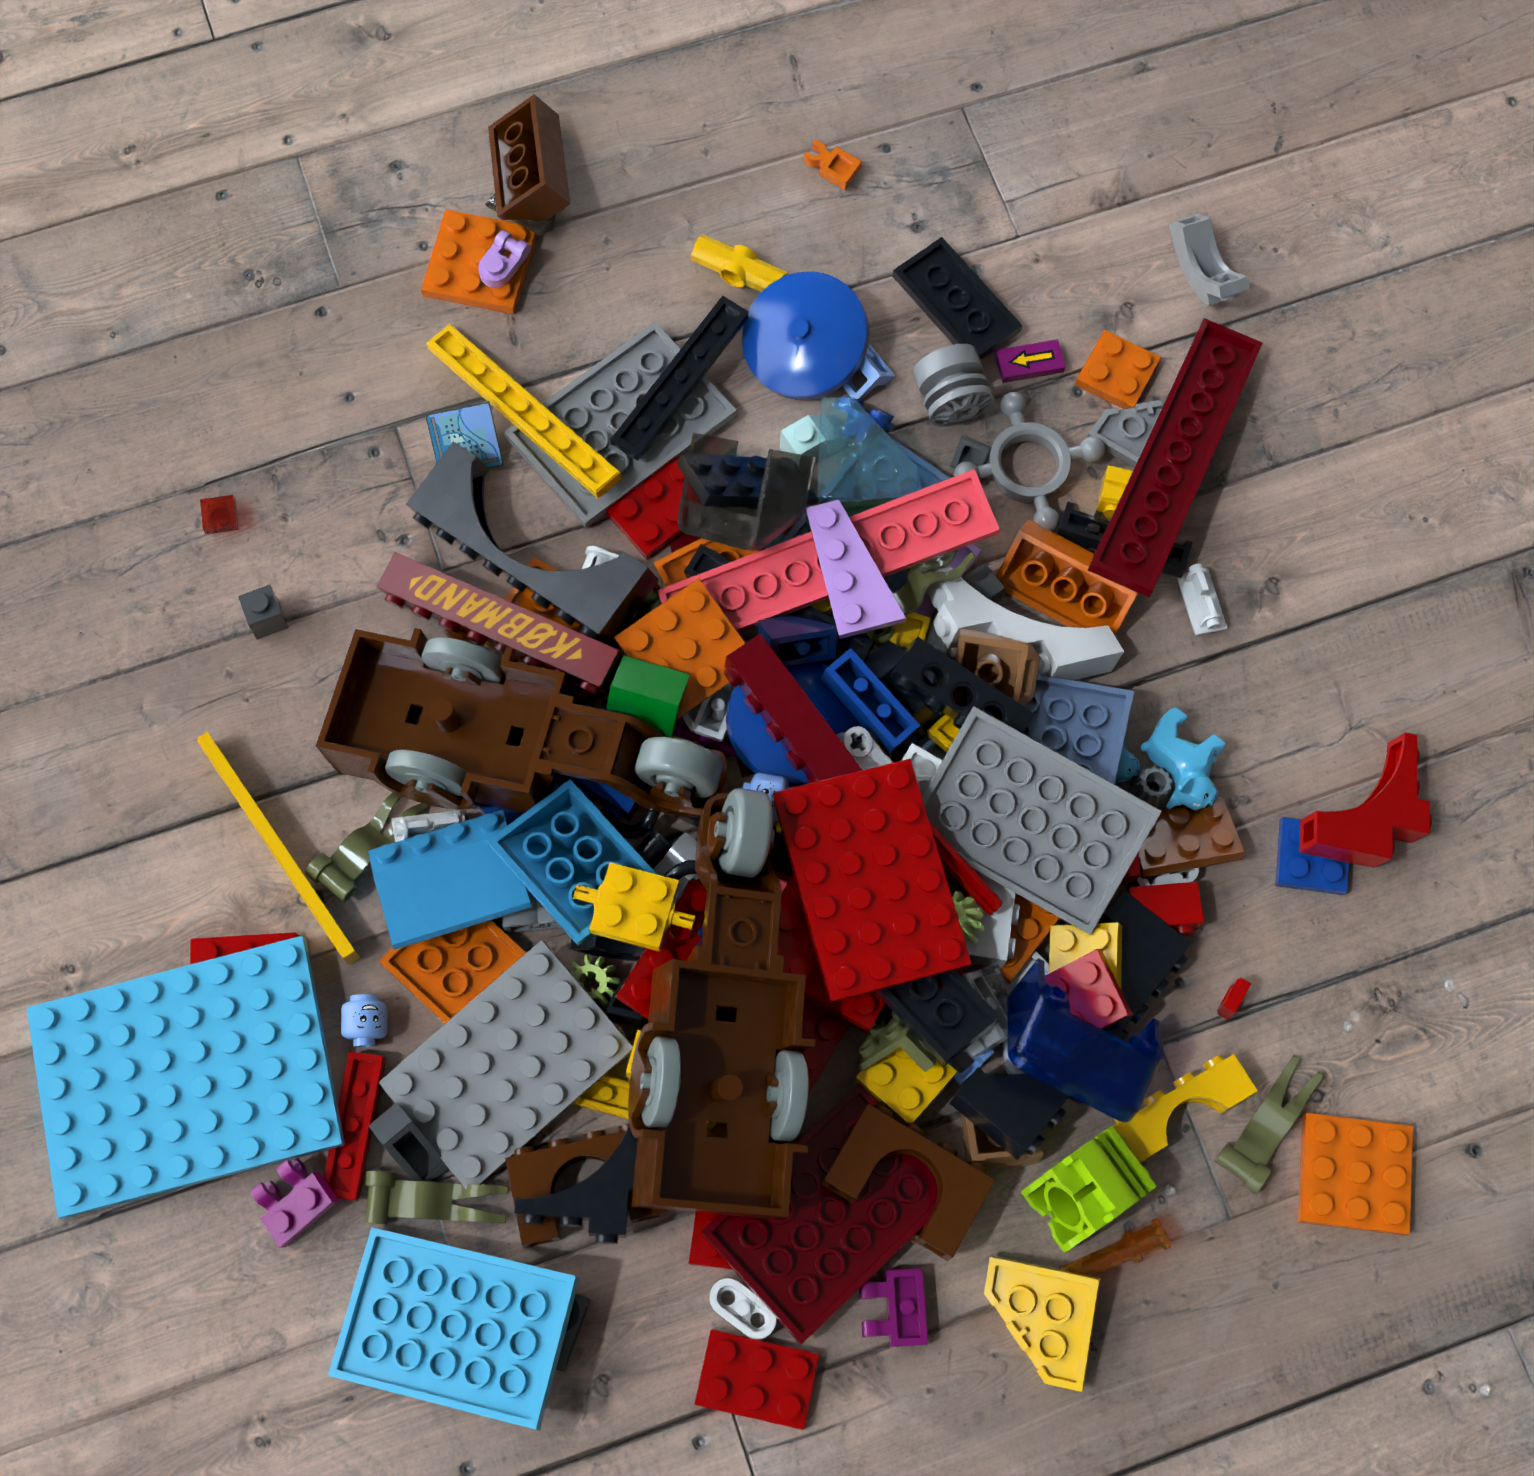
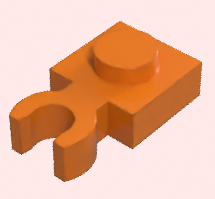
(834, 166)

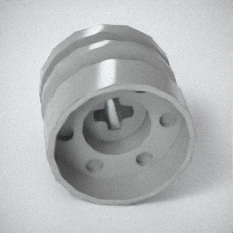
(953, 385)

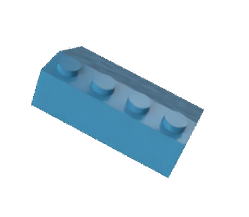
(560, 846)
(445, 881)

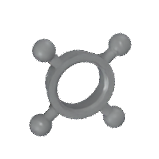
(1013, 406)

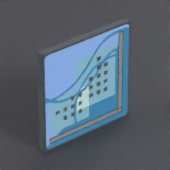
(468, 427)

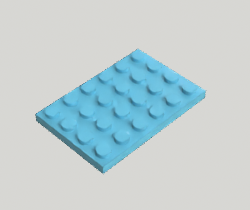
(455, 1328)

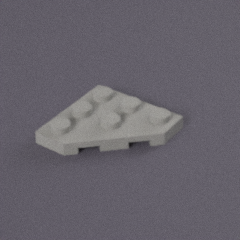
(1127, 429)

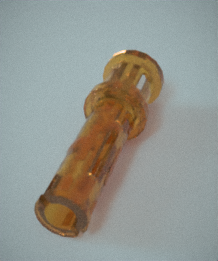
(1131, 1247)

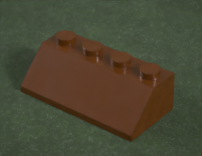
(528, 162)

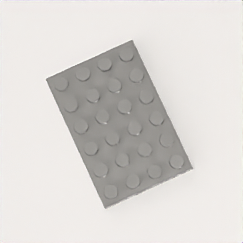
(600, 404)
(1036, 819)
(506, 1065)

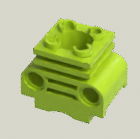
(1089, 1188)

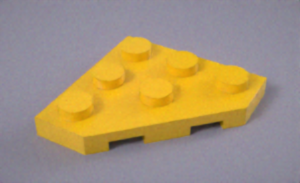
(1047, 1315)

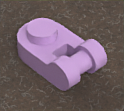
(497, 269)

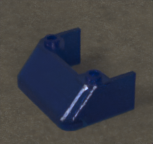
(1075, 1054)

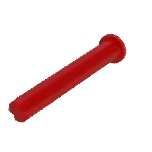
(966, 875)

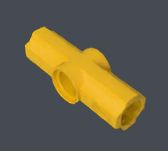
(735, 264)

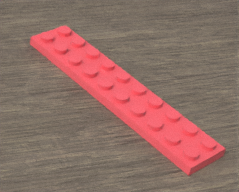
(894, 533)

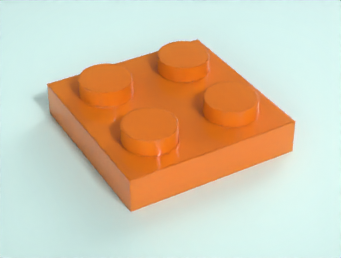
(1117, 370)

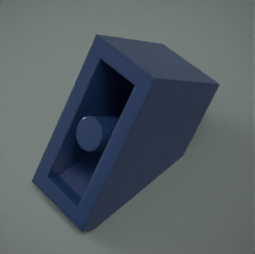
(799, 639)

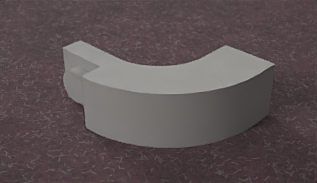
(1202, 262)

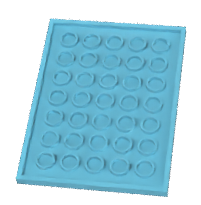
(183, 1077)

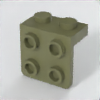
(887, 1036)

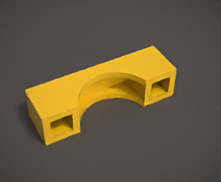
(1218, 1087)

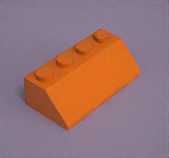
(1054, 579)

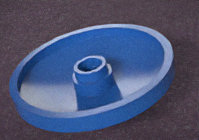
(805, 335)
(754, 744)

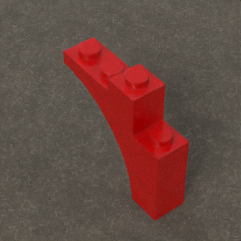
(1388, 814)

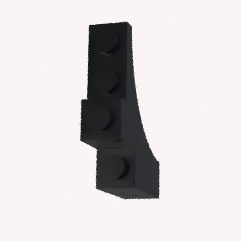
(597, 1199)

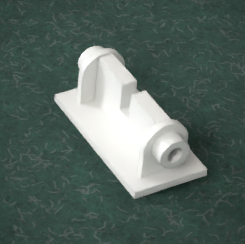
(1201, 601)
(419, 824)

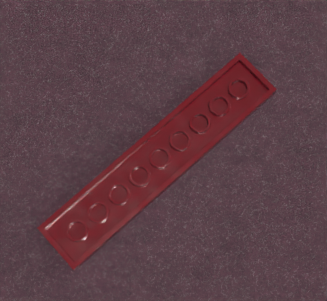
(1175, 458)

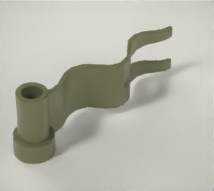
(913, 591)
(352, 855)
(1266, 1131)
(424, 1199)

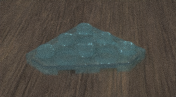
(859, 456)

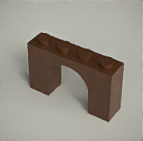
(536, 1173)
(959, 1184)

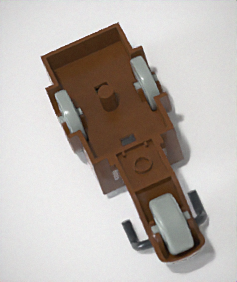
(465, 725)
(719, 1070)

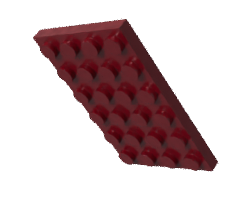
(827, 1246)

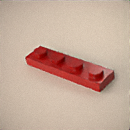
(357, 1111)

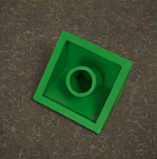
(648, 693)

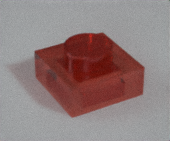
(219, 514)

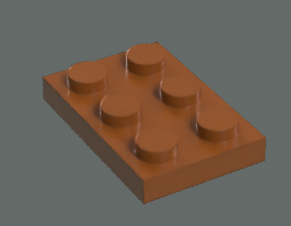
(1190, 840)

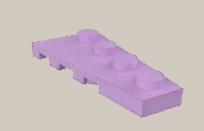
(853, 581)

